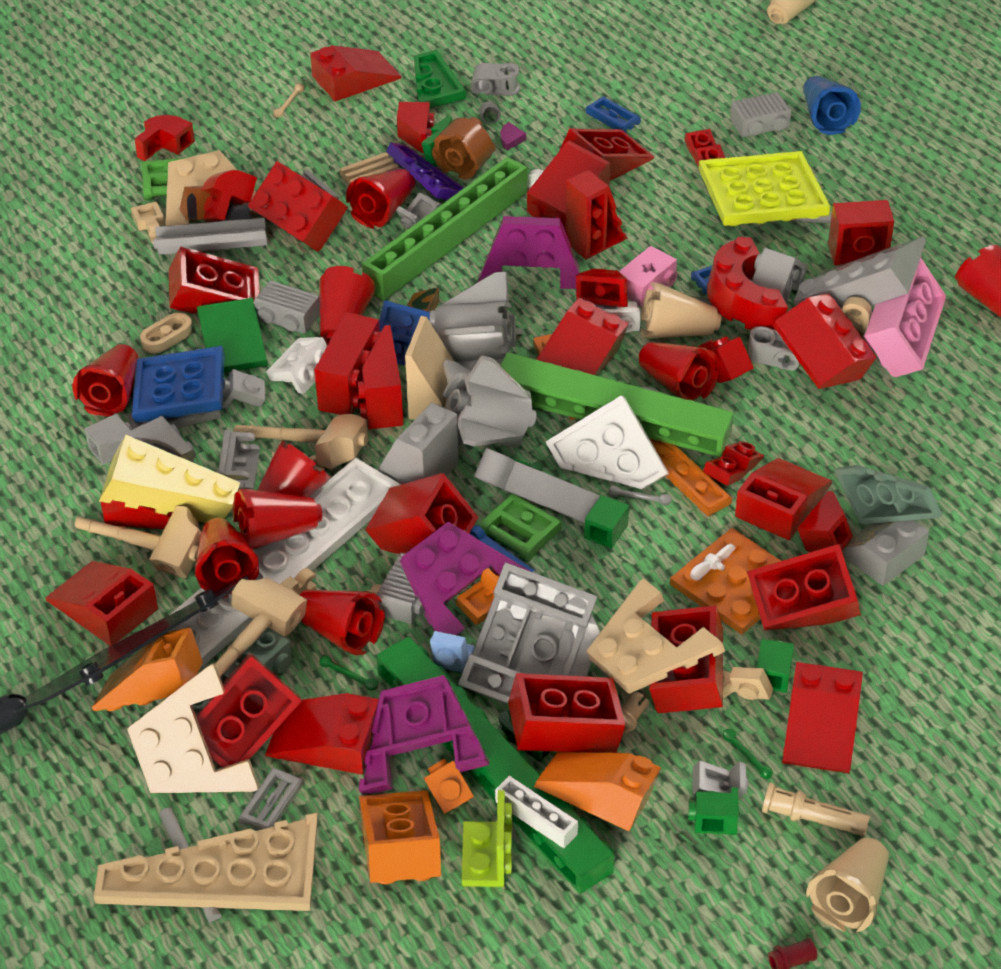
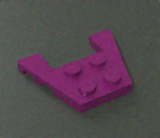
(532, 244)
(444, 568)
(415, 719)

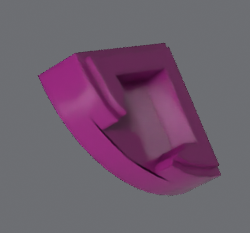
(511, 136)

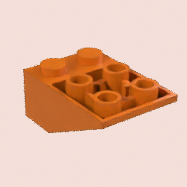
(152, 672)

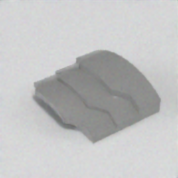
(530, 630)

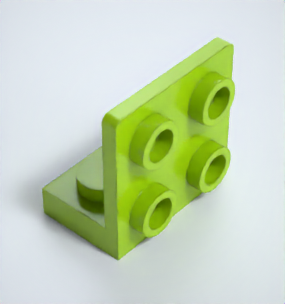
(488, 848)

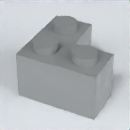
(778, 272)

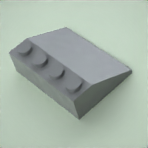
(873, 277)

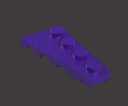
(423, 171)

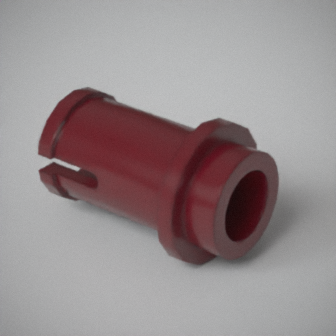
(792, 955)

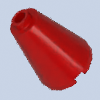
(378, 196)
(983, 277)
(341, 293)
(681, 368)
(107, 381)
(292, 473)
(273, 516)
(223, 556)
(345, 617)

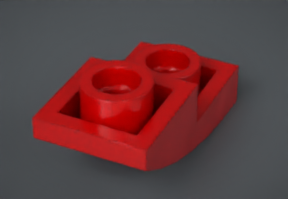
(703, 146)
(734, 463)

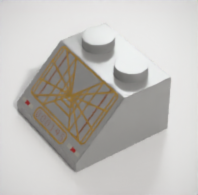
(887, 548)

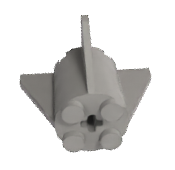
(477, 322)
(487, 404)

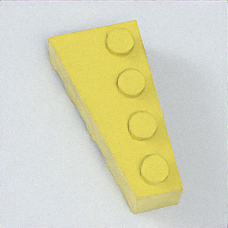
(163, 481)

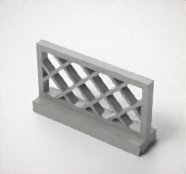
(211, 235)

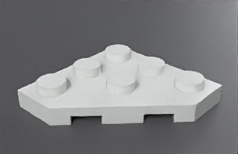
(609, 447)

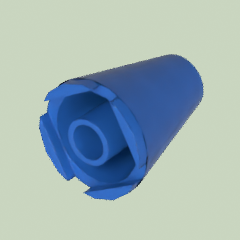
(831, 105)

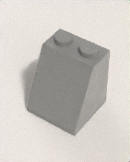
(424, 447)

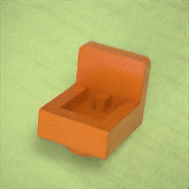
(478, 599)
(448, 785)

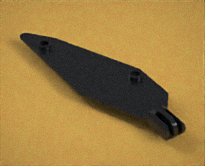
(15, 706)

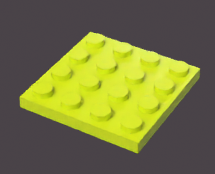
(763, 188)

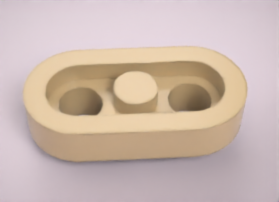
(858, 312)
(166, 333)

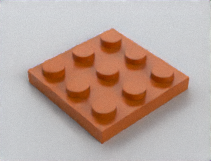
(730, 587)

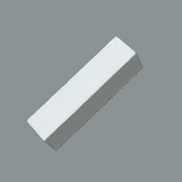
(539, 812)

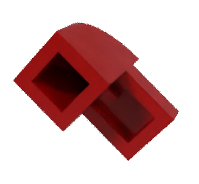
(164, 132)
(224, 188)

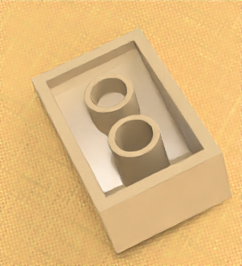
(425, 369)

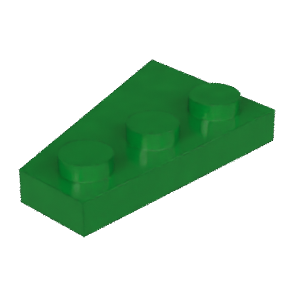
(436, 80)

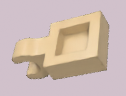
(148, 217)
(748, 683)

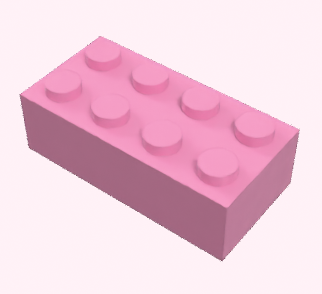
(905, 326)

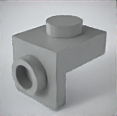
(418, 209)
(243, 388)
(713, 778)

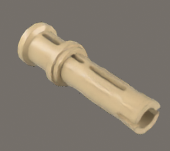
(799, 806)

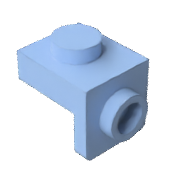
(450, 651)

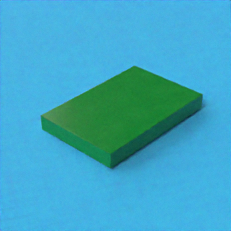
(235, 329)

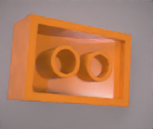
(601, 783)
(400, 837)

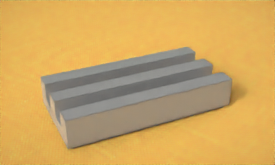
(259, 823)

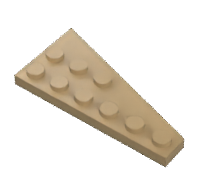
(227, 871)

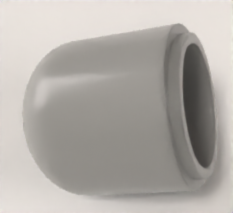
(489, 106)

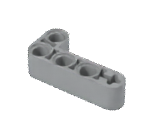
(535, 485)

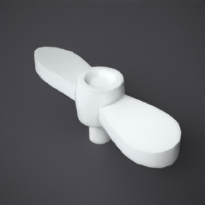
(712, 562)

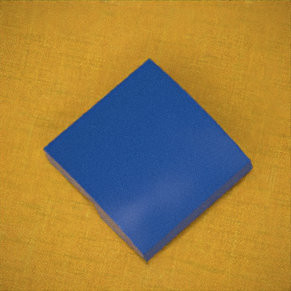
(403, 325)

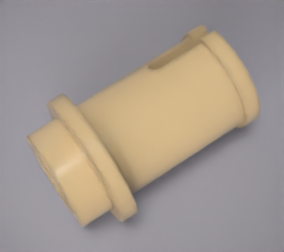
(632, 710)

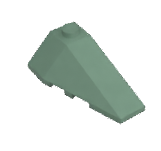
(884, 497)

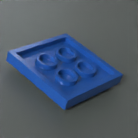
(178, 384)

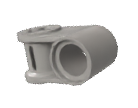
(494, 79)
(768, 348)

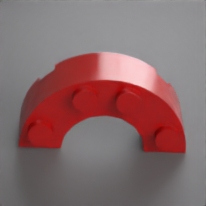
(734, 293)

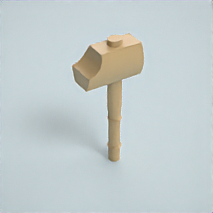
(333, 446)
(173, 550)
(269, 607)

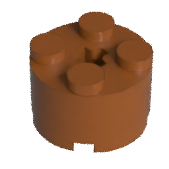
(463, 147)

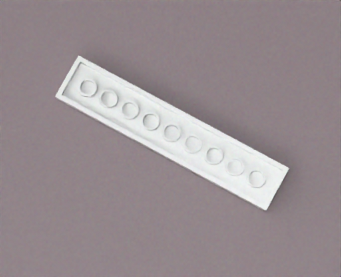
(346, 505)

